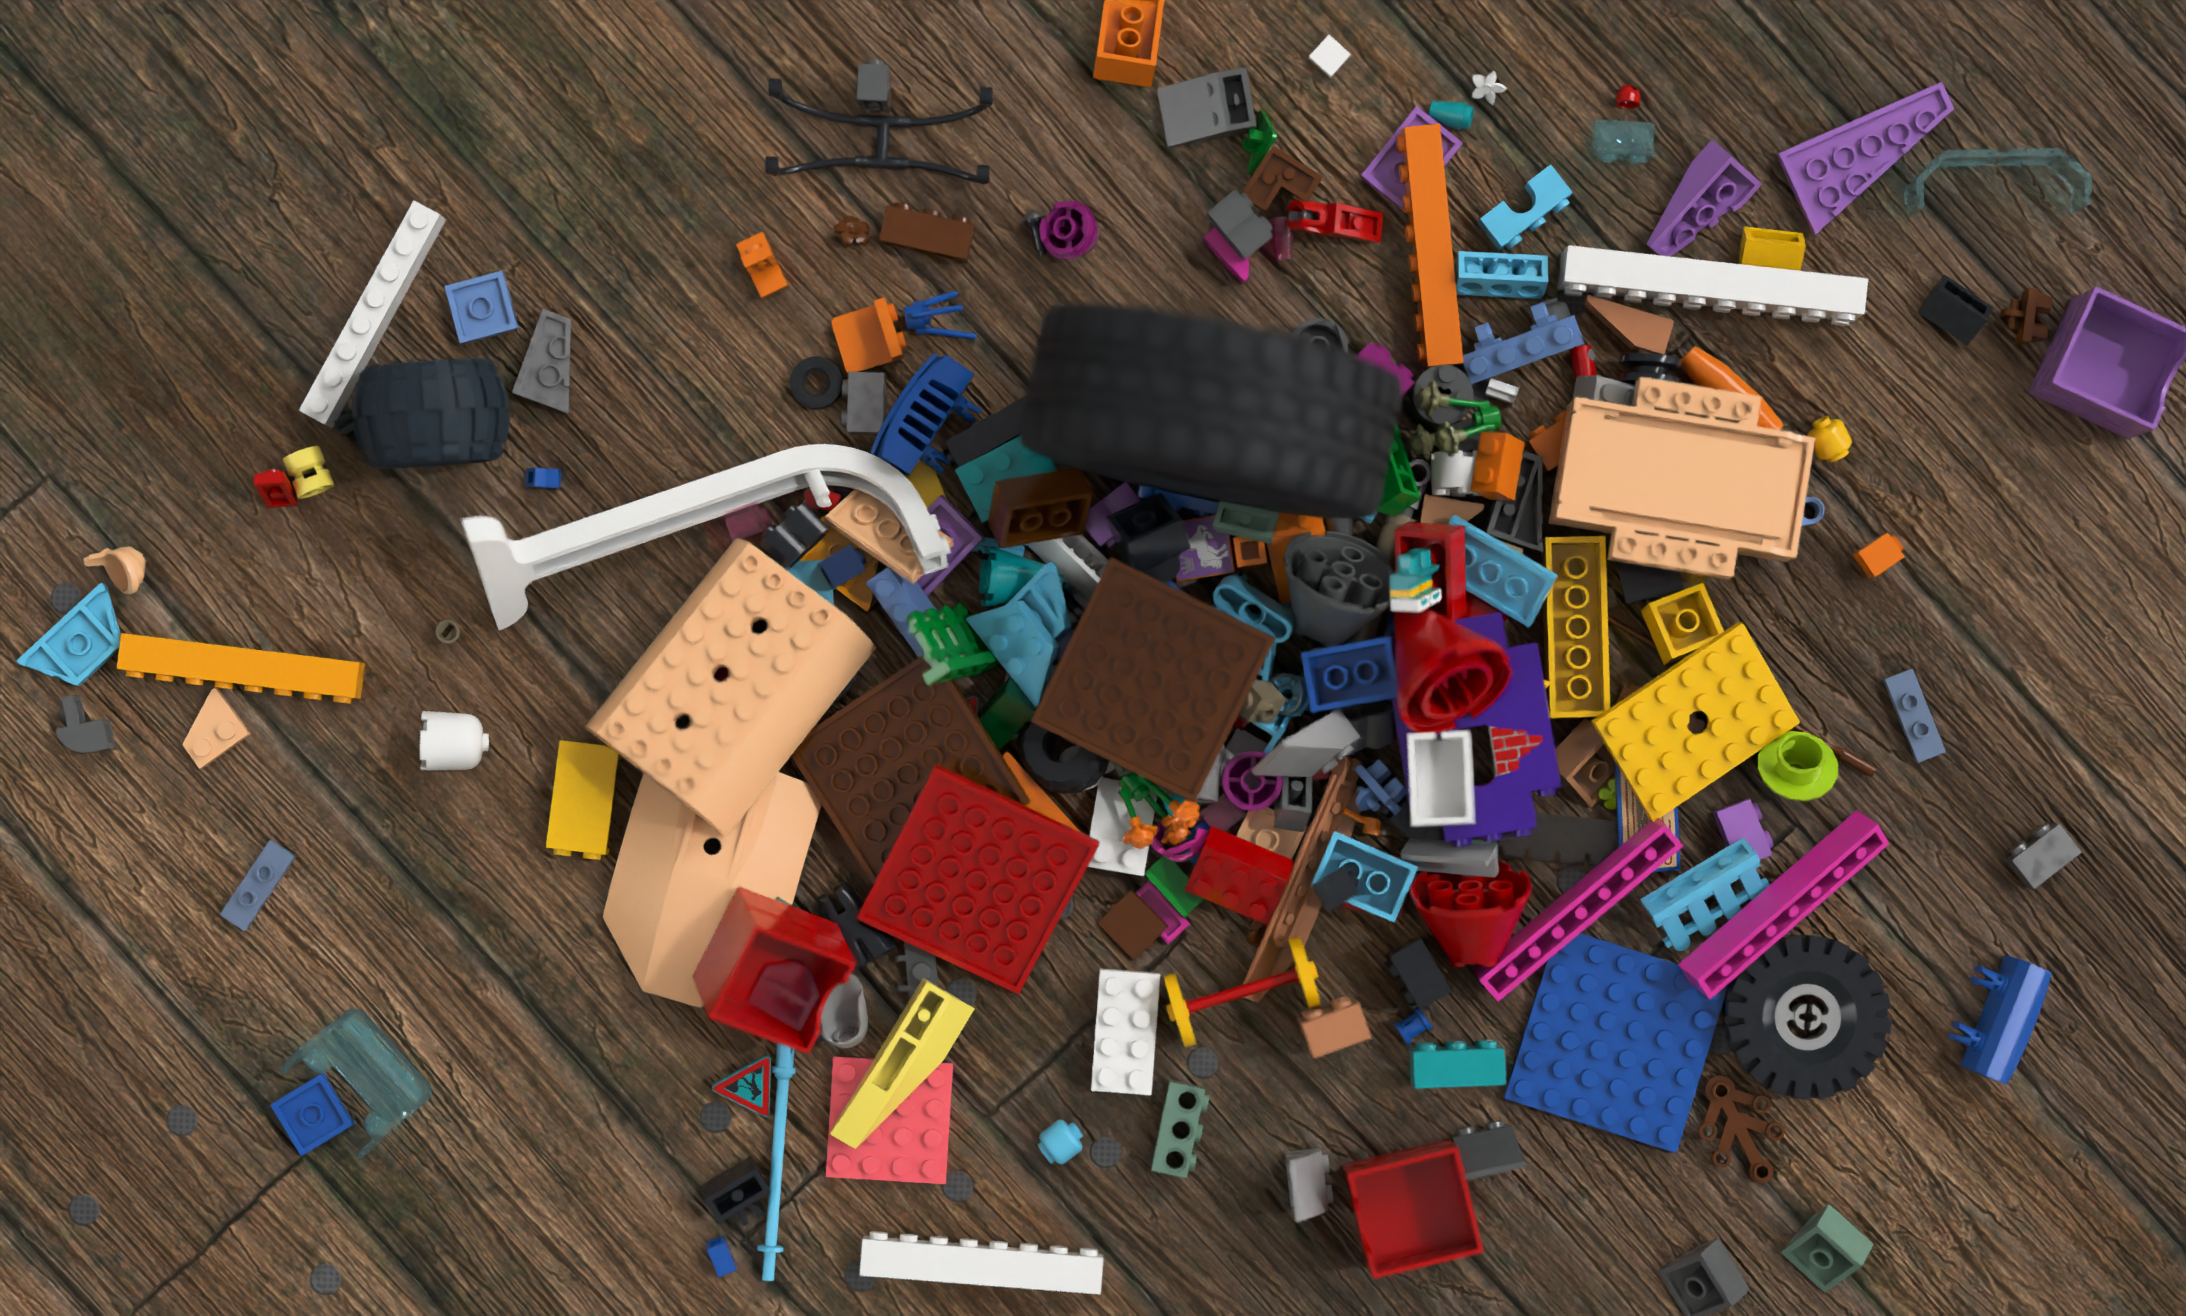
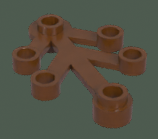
(1736, 1125)

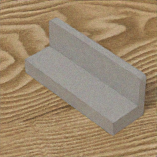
(1445, 858)

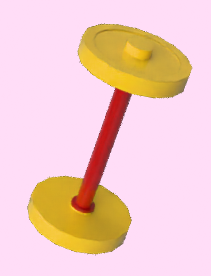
(1303, 972)

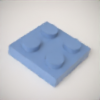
(481, 307)

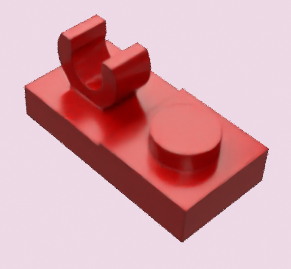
(275, 489)

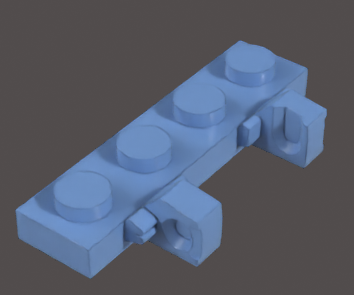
(1499, 356)

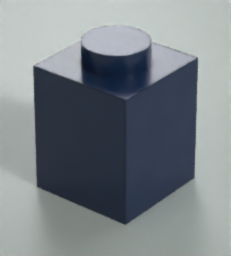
(842, 566)

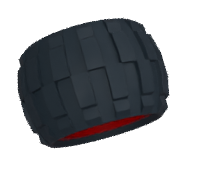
(430, 413)

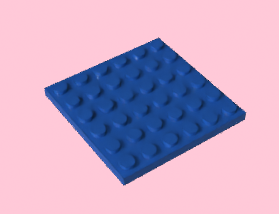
(1615, 1042)

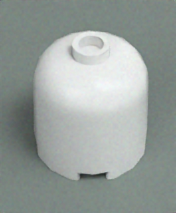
(451, 741)

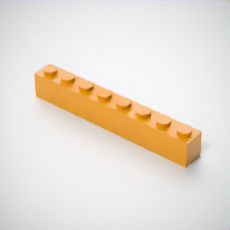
(240, 666)

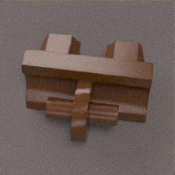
(2031, 303)

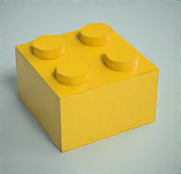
(1682, 622)

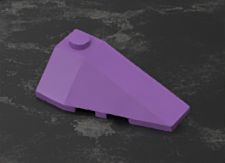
(1706, 192)

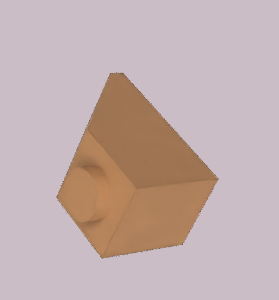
(1441, 509)

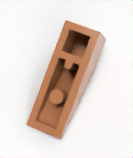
(1636, 328)

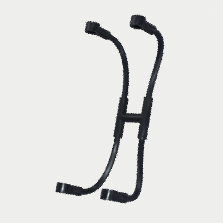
(882, 123)

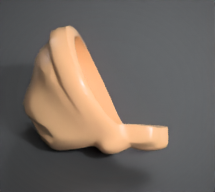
(123, 566)

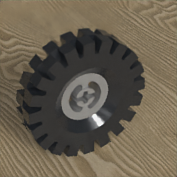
(1851, 1021)

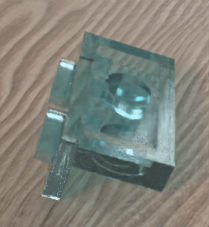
(1623, 140)

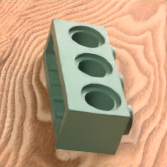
(1171, 1114)

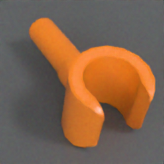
(1370, 826)

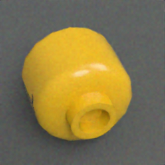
(1830, 439)

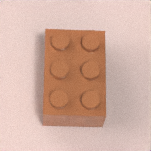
(1333, 1027)

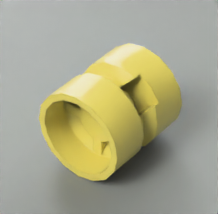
(305, 462)

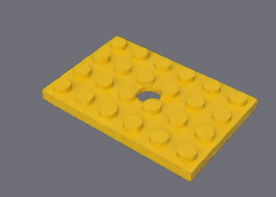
(1650, 728)

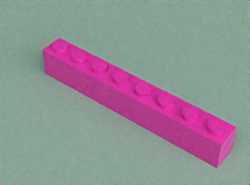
(1783, 904)
(1579, 907)

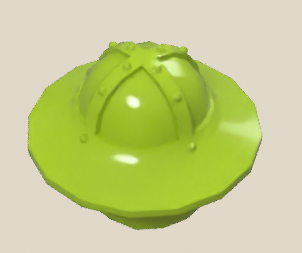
(1798, 766)

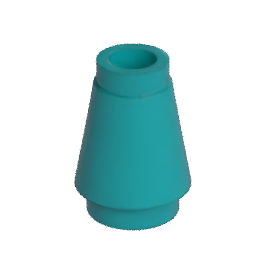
(1453, 114)

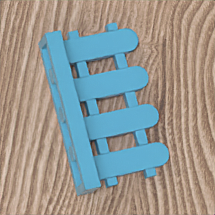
(1698, 884)

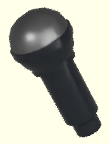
(1032, 221)

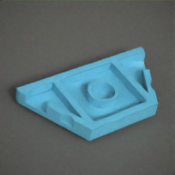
(1046, 600)
(78, 641)
(1019, 645)

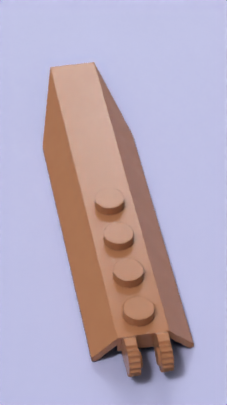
(1299, 902)

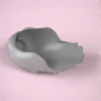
(845, 1015)

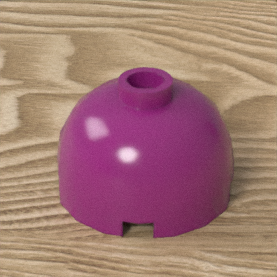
(1246, 789)

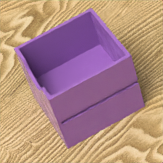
(2111, 363)

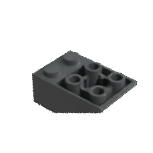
(1207, 108)

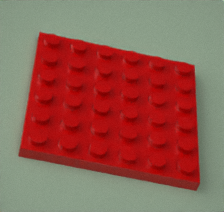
(977, 879)

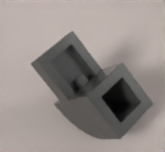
(82, 735)

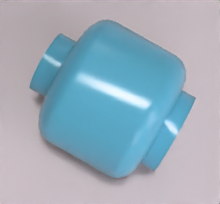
(1060, 1142)

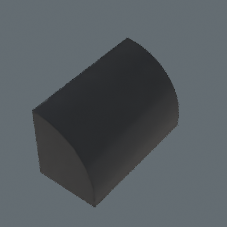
(1955, 310)

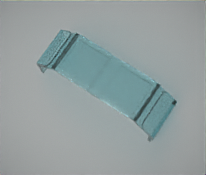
(2065, 167)

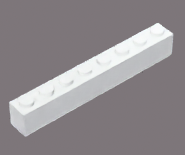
(372, 314)
(981, 1264)

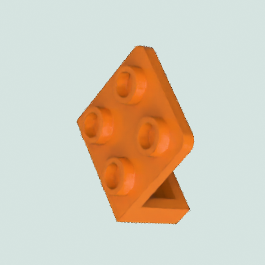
(869, 337)

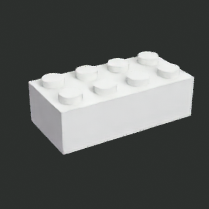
(1125, 1031)

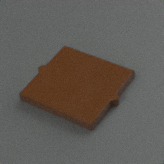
(1132, 924)

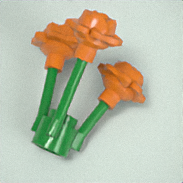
(1141, 835)

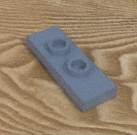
(1914, 715)
(258, 885)

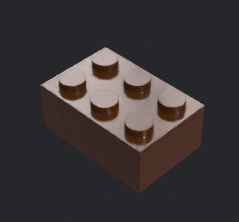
(1039, 507)

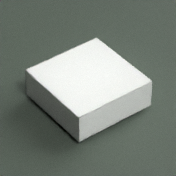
(1329, 56)

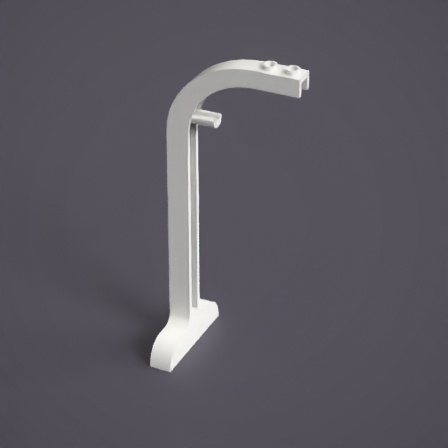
(511, 565)

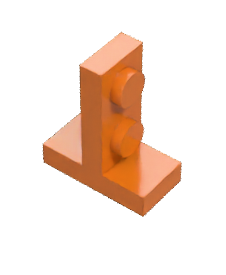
(762, 265)

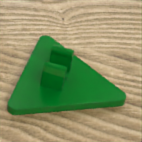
(1259, 141)

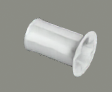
(1502, 391)

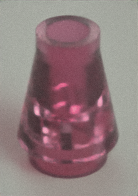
(1282, 238)

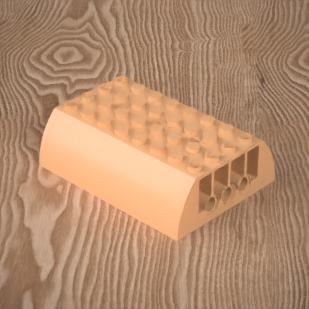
(754, 718)

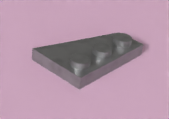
(547, 363)

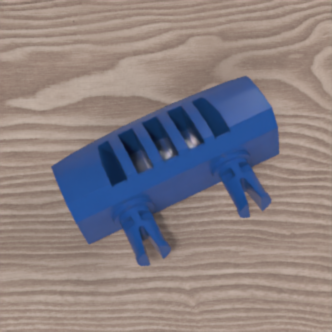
(921, 413)
(2006, 1018)

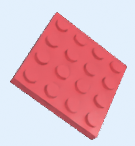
(908, 1143)

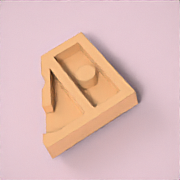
(214, 730)

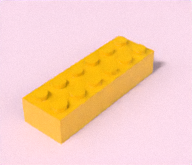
(1576, 627)

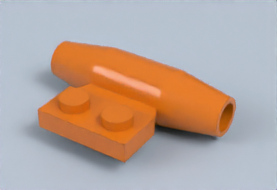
(1714, 374)

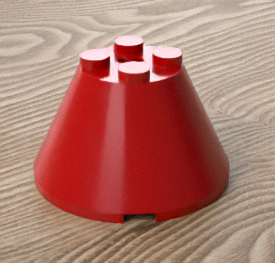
(1471, 913)

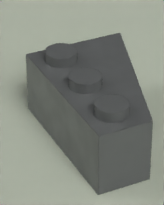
(1520, 520)

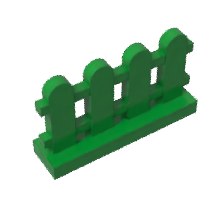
(950, 644)

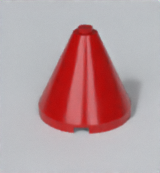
(1444, 671)

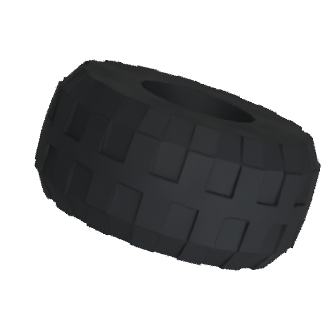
(1064, 777)

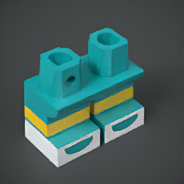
(1412, 583)

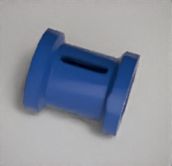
(1412, 1025)

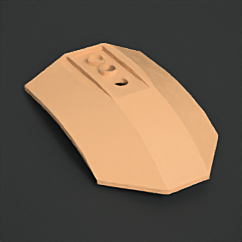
(674, 894)

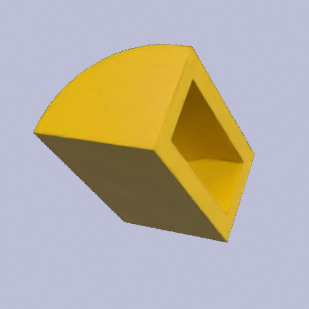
(1772, 248)

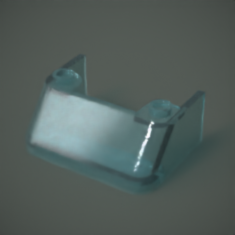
(371, 1067)

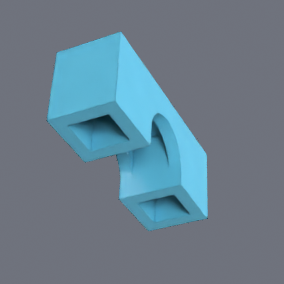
(1547, 194)

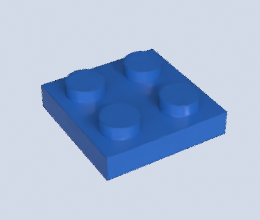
(312, 1114)

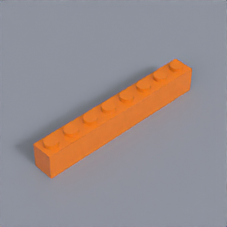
(1430, 245)

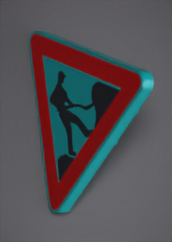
(749, 1086)

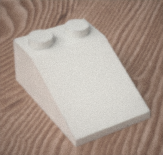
(1110, 824)

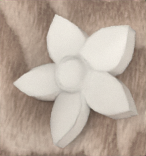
(1487, 87)

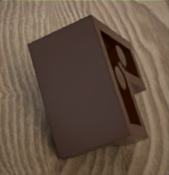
(1279, 172)

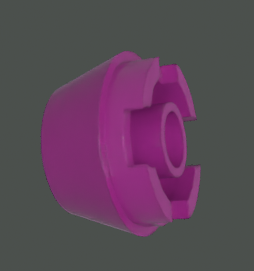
(1069, 230)

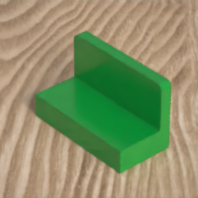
(1172, 883)

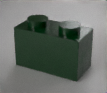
(1006, 713)

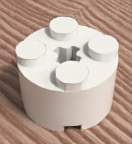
(1452, 474)

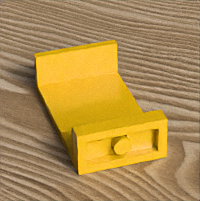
(582, 799)

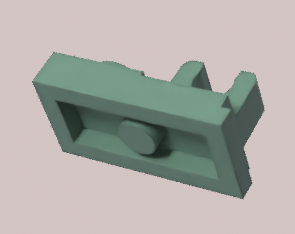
(1246, 522)

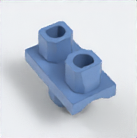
(1373, 777)

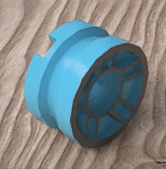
(1288, 683)

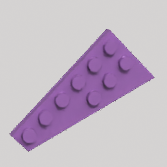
(1845, 161)

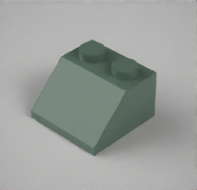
(1827, 1248)

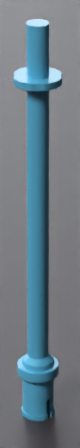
(783, 1072)

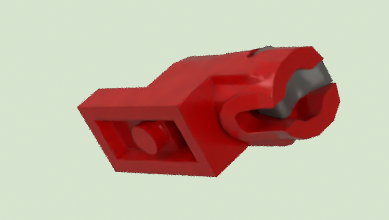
(1335, 221)

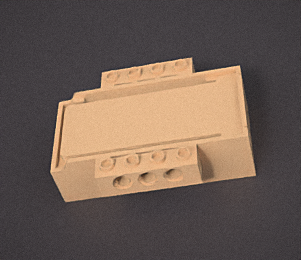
(1682, 478)

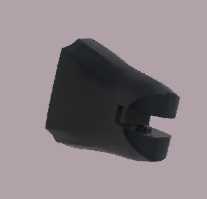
(862, 939)

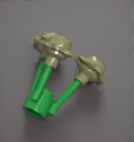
(1446, 437)

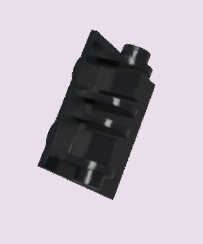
(1647, 582)

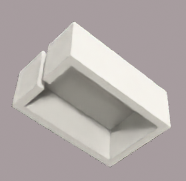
(1441, 779)

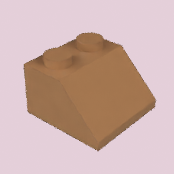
(1585, 762)

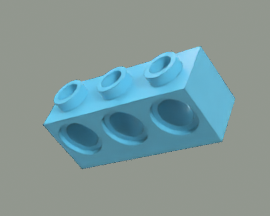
(1501, 274)

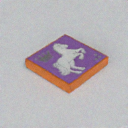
(1209, 553)

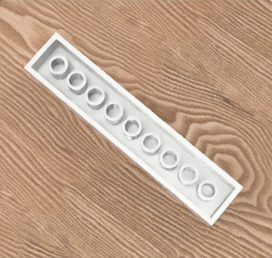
(1712, 284)

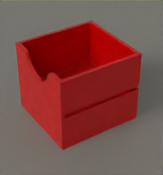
(765, 933)
(1412, 1208)

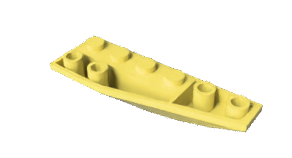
(904, 1060)

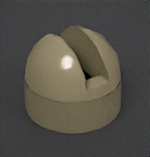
(452, 635)

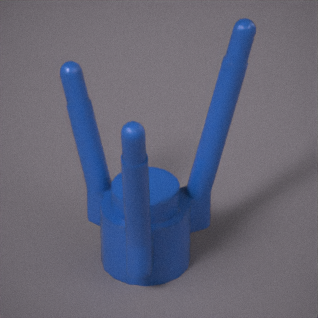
(920, 315)

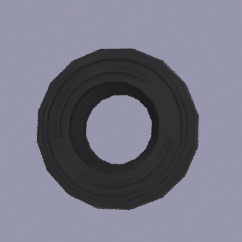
(821, 400)

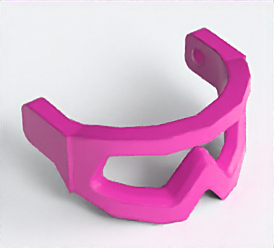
(1194, 845)

